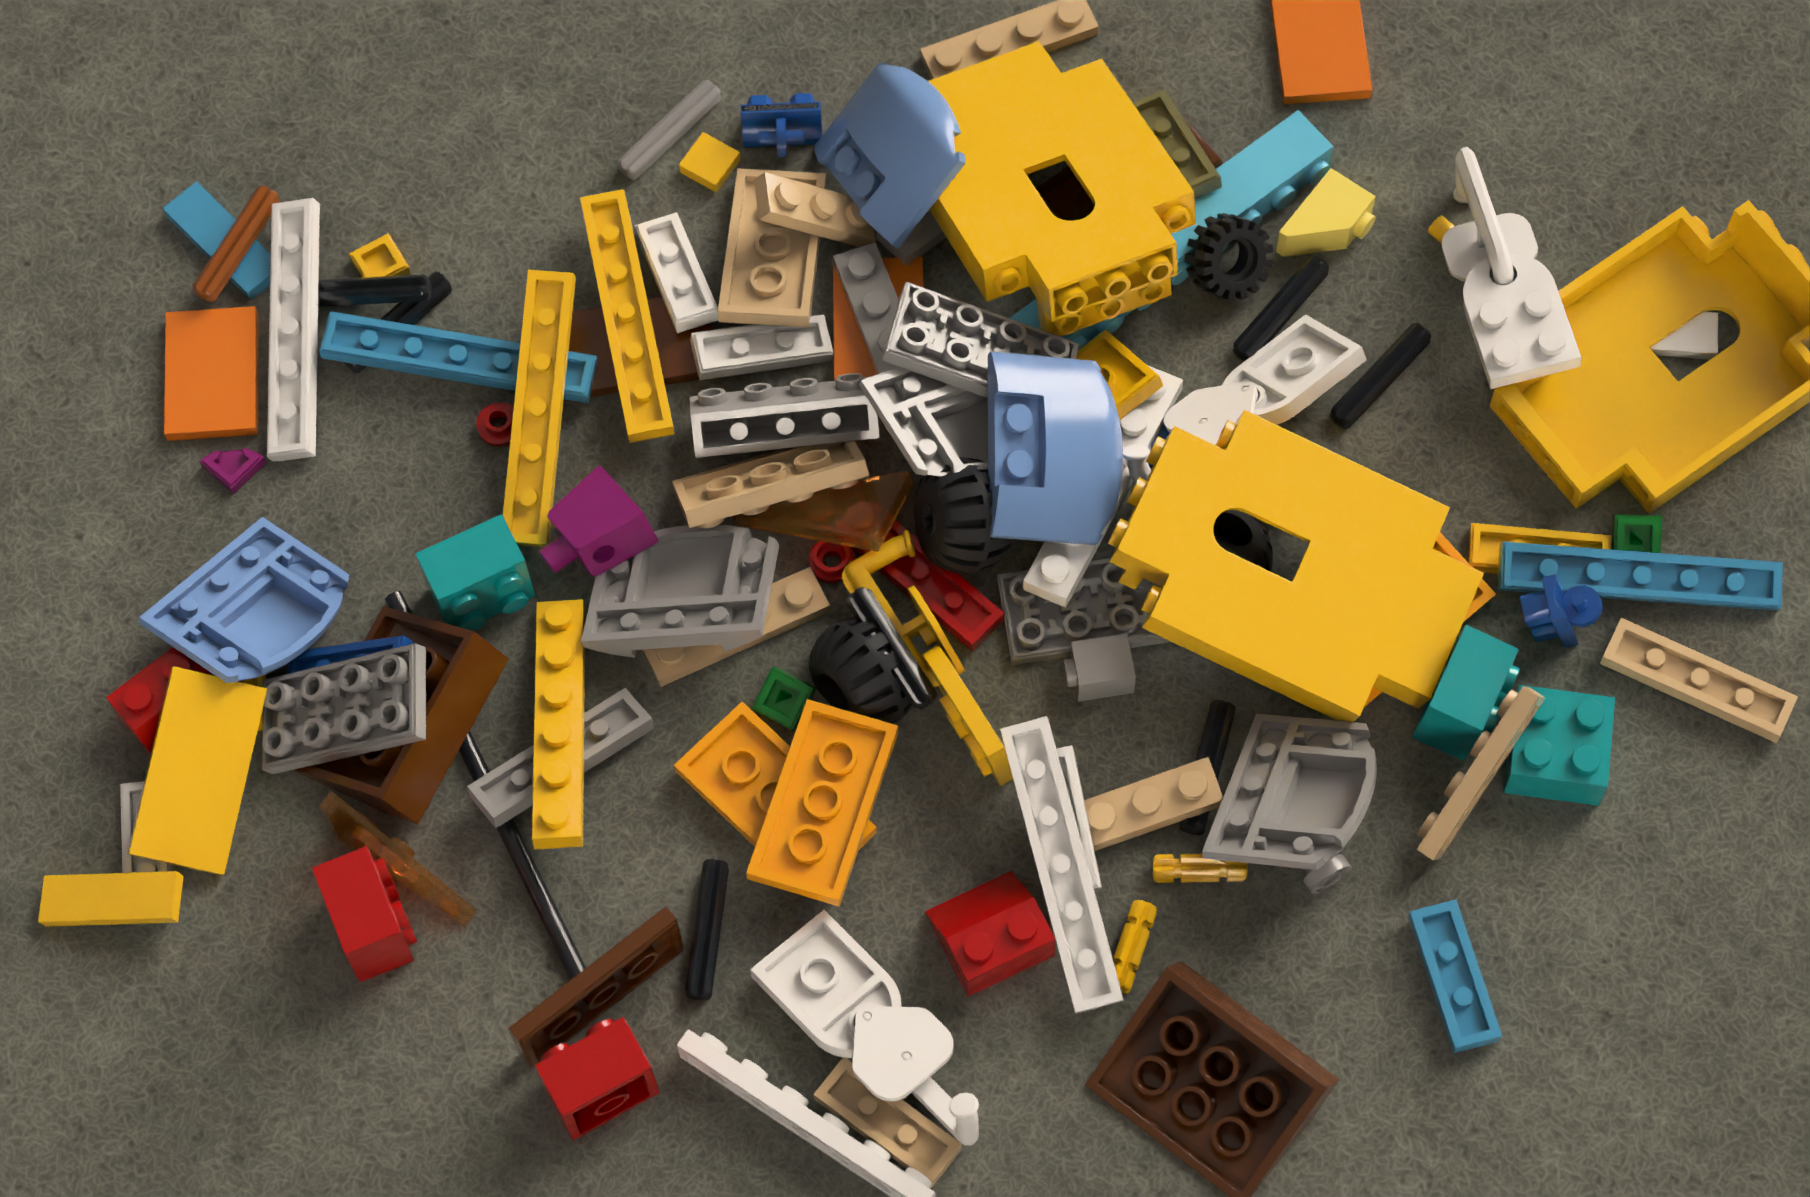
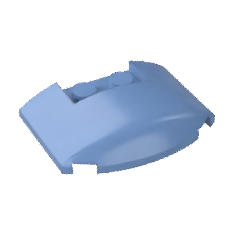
(893, 149)
(1051, 449)
(251, 605)

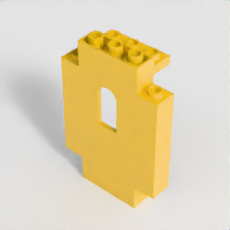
(1027, 116)
(1623, 407)
(1365, 600)

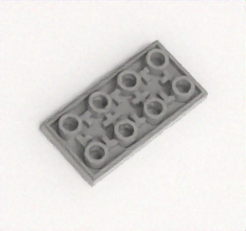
(953, 339)
(1097, 608)
(344, 709)

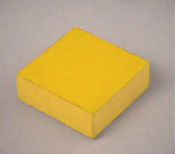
(709, 162)
(379, 259)

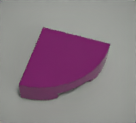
(233, 467)

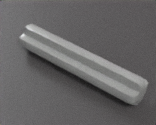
(669, 130)

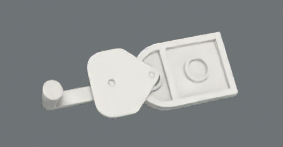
(1506, 292)
(1271, 384)
(857, 1014)

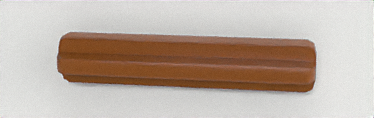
(235, 244)

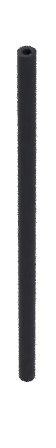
(517, 849)

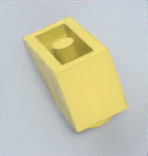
(1328, 218)

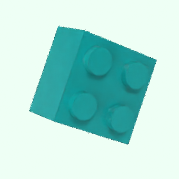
(476, 574)
(1467, 693)
(1564, 749)

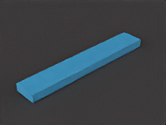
(440, 354)
(1643, 575)

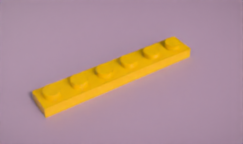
(627, 316)
(538, 405)
(559, 725)

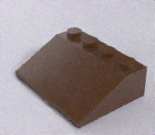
(458, 682)
(1211, 1081)

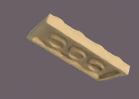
(767, 265)
(766, 480)

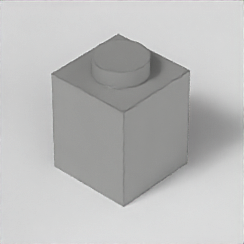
(1100, 667)

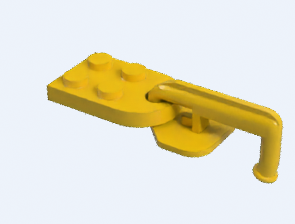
(939, 663)

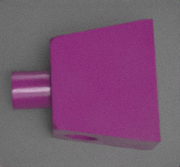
(596, 526)

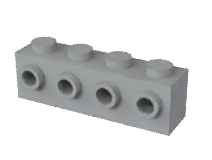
(781, 416)

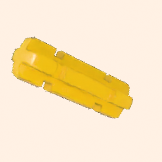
(1196, 869)
(1133, 942)

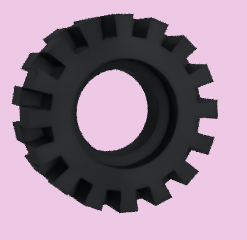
(1248, 265)

